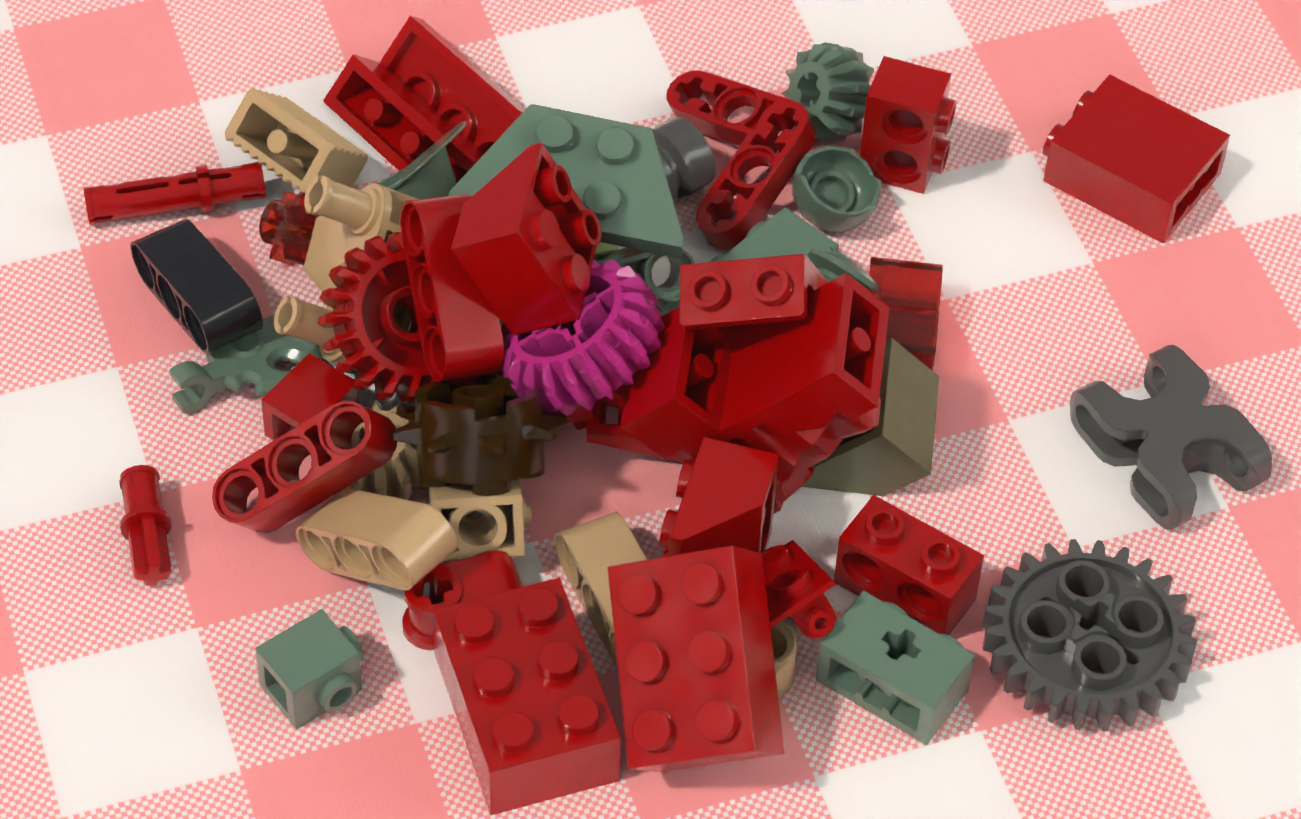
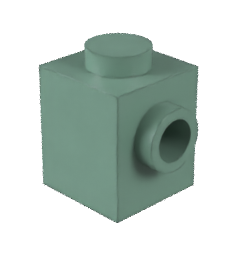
(310, 668)

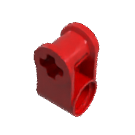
(455, 583)

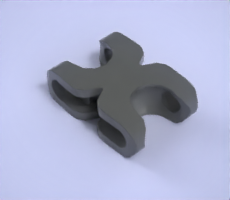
(1170, 436)

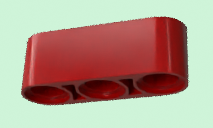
(453, 317)
(277, 465)

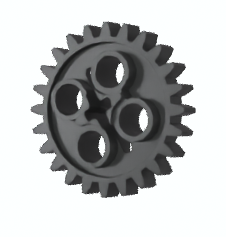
(1089, 634)

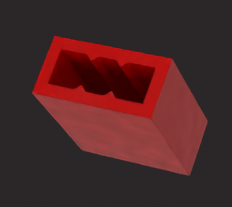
(1134, 157)

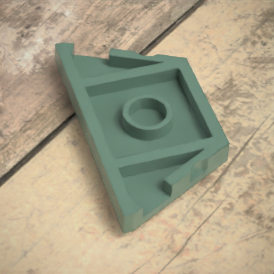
(609, 167)

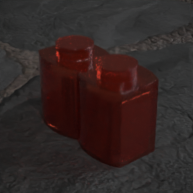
(914, 302)

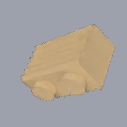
(292, 141)

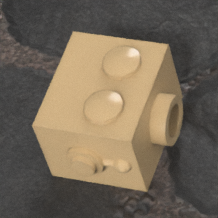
(483, 521)

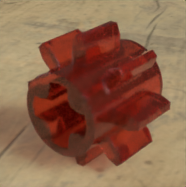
(287, 228)

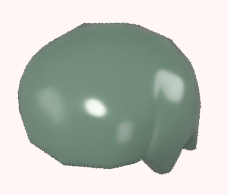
(835, 189)

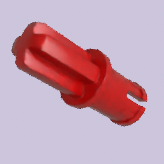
(145, 524)

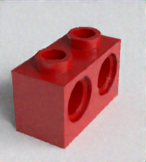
(906, 123)
(908, 565)

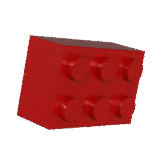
(695, 659)
(526, 696)

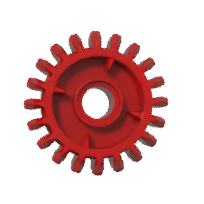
(366, 323)

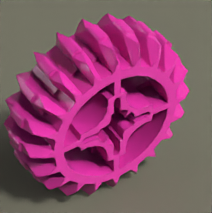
(591, 355)

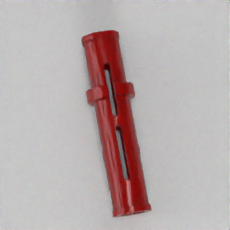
(176, 192)

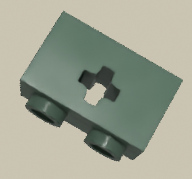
(895, 667)

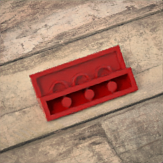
(419, 96)

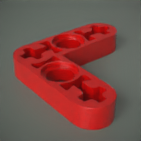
(757, 143)

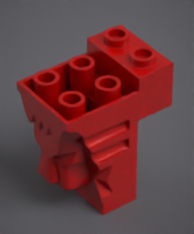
(769, 386)

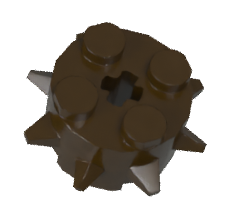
(478, 434)

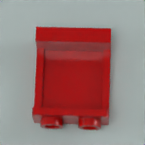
(746, 291)

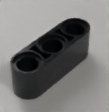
(196, 285)

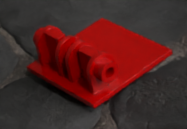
(797, 590)

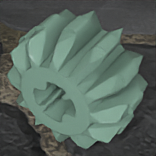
(832, 88)

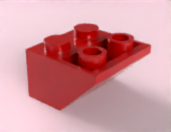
(529, 243)
(723, 501)

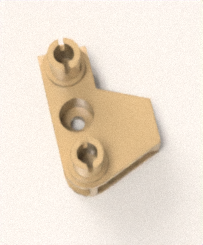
(344, 222)

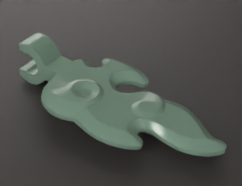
(238, 363)

